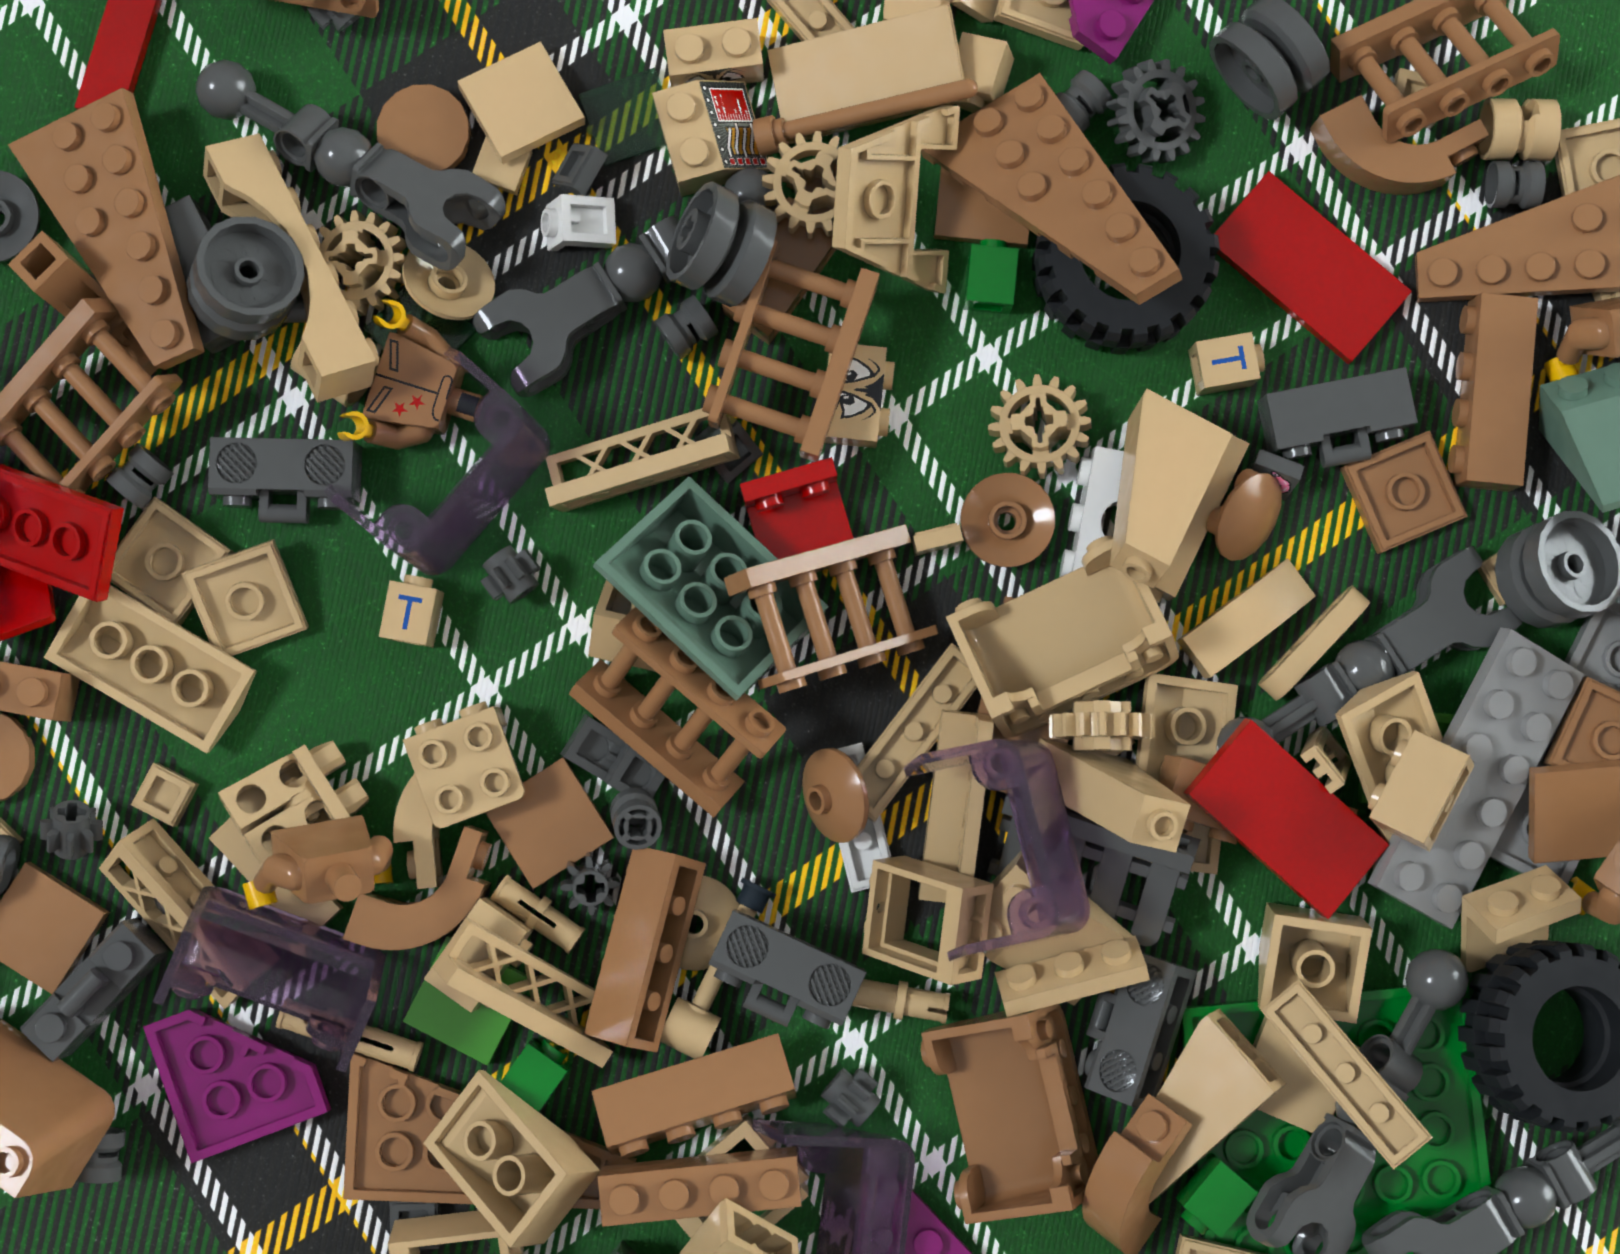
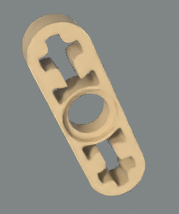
(1314, 643)

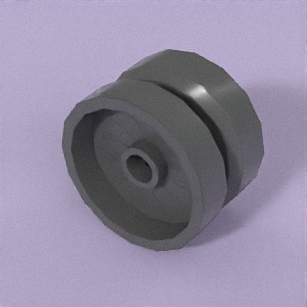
(1269, 57)
(721, 244)
(245, 278)
(1559, 570)

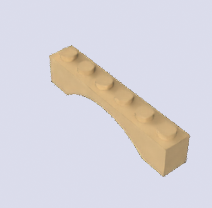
(332, 348)

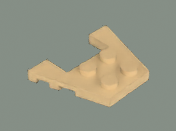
(880, 194)

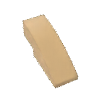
(1246, 619)

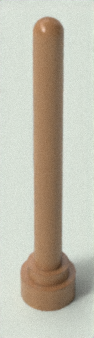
(771, 131)

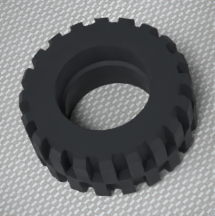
(1121, 322)
(1501, 1032)

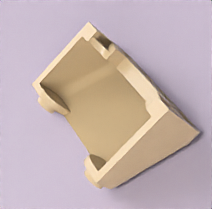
(1062, 642)

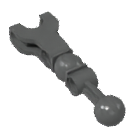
(386, 181)
(589, 298)
(1434, 622)
(1321, 1188)
(1496, 1216)

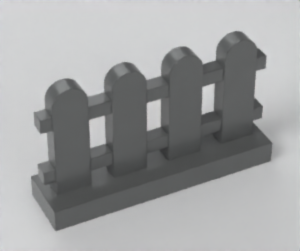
(1115, 863)

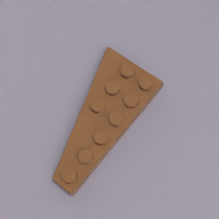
(1051, 180)
(109, 202)
(1538, 252)
(385, 1135)

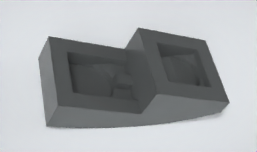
(610, 758)

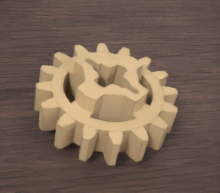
(796, 175)
(375, 274)
(1057, 426)
(1102, 726)

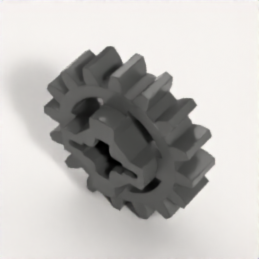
(1155, 111)

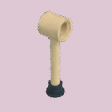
(691, 1023)

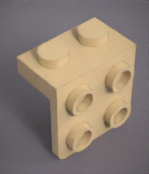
(464, 765)
(1513, 914)

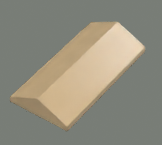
(152, 667)
(1377, 722)
(1187, 726)

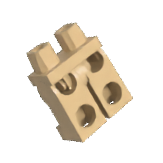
(293, 785)

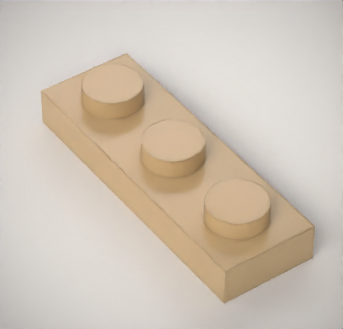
(1071, 976)

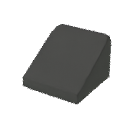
(747, 449)

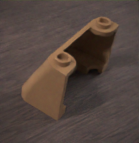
(1015, 1112)
(47, 1118)

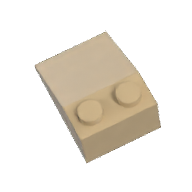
(1013, 879)
(510, 1161)

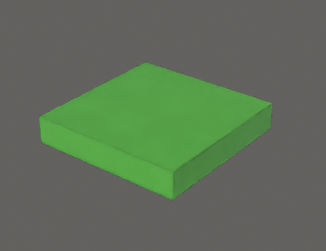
(472, 1033)

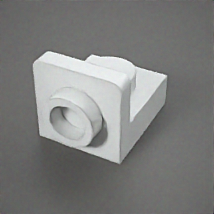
(579, 222)

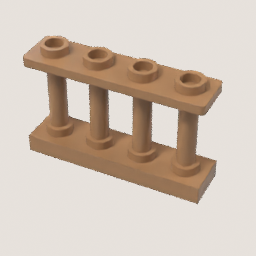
(1421, 21)
(60, 360)
(823, 385)
(801, 573)
(655, 735)

